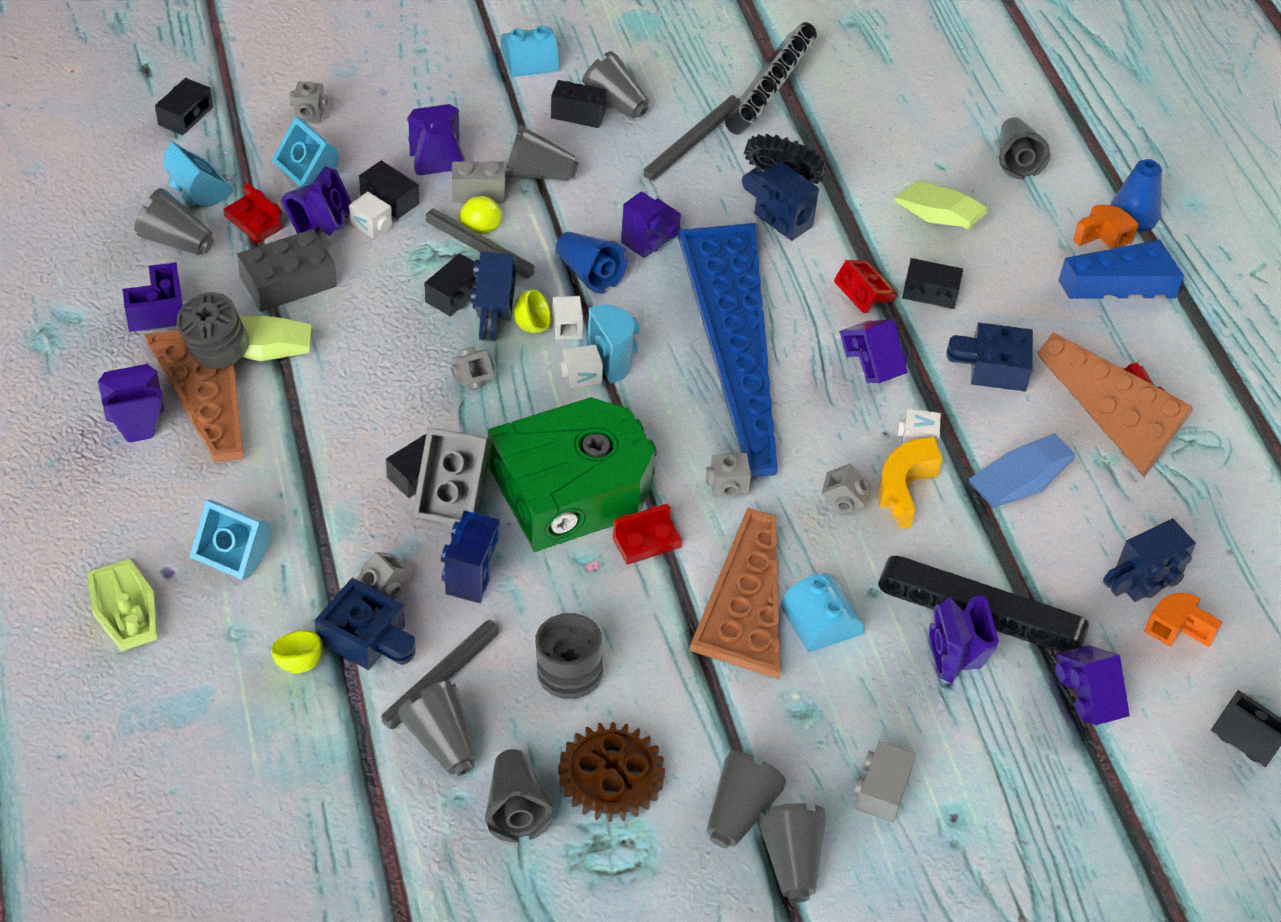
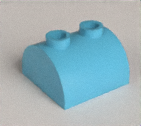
(530, 51)
(304, 153)
(194, 176)
(613, 334)
(230, 540)
(820, 612)

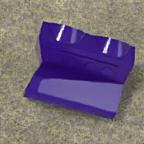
(434, 138)
(318, 203)
(132, 400)
(962, 638)

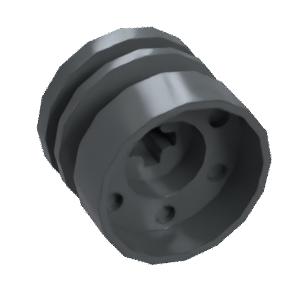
(212, 330)
(569, 655)

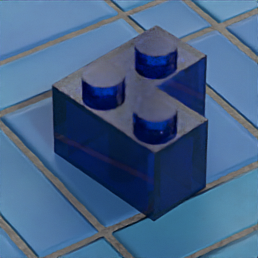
(469, 556)

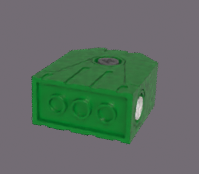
(572, 469)

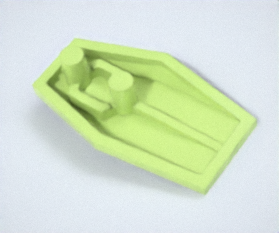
(941, 205)
(275, 337)
(123, 604)

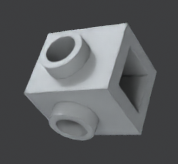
(311, 97)
(482, 367)
(729, 474)
(846, 489)
(385, 574)

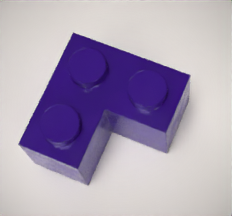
(648, 224)
(157, 303)
(877, 348)
(1097, 682)

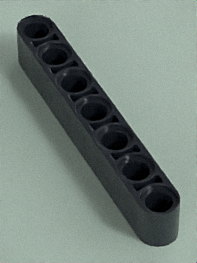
(770, 78)
(1010, 612)

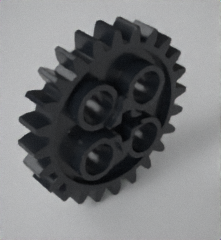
(769, 150)

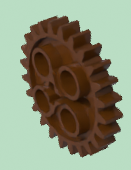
(611, 771)

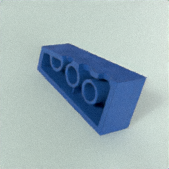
(1122, 272)

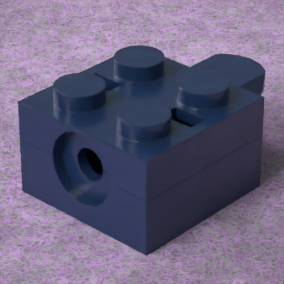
(783, 199)
(494, 290)
(997, 355)
(1151, 561)
(365, 625)

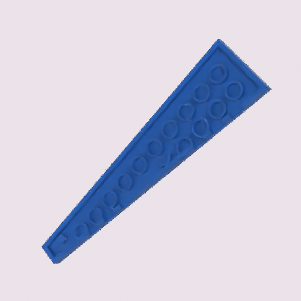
(729, 299)

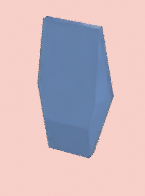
(1023, 471)

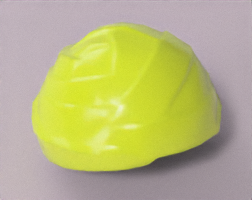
(481, 214)
(532, 312)
(297, 651)

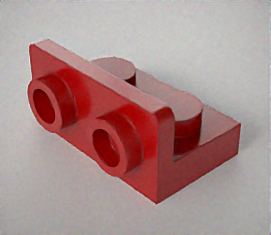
(255, 214)
(863, 284)
(645, 534)

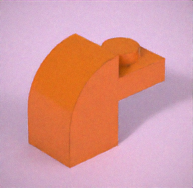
(1109, 224)
(1180, 614)

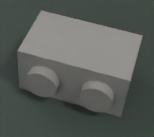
(477, 180)
(885, 780)

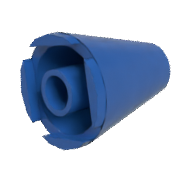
(1142, 194)
(593, 260)

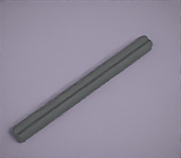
(689, 139)

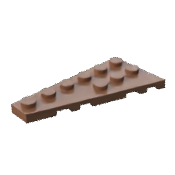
(204, 393)
(1124, 406)
(744, 606)

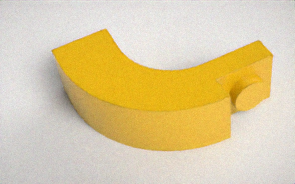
(904, 465)

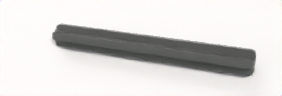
(475, 239)
(445, 669)

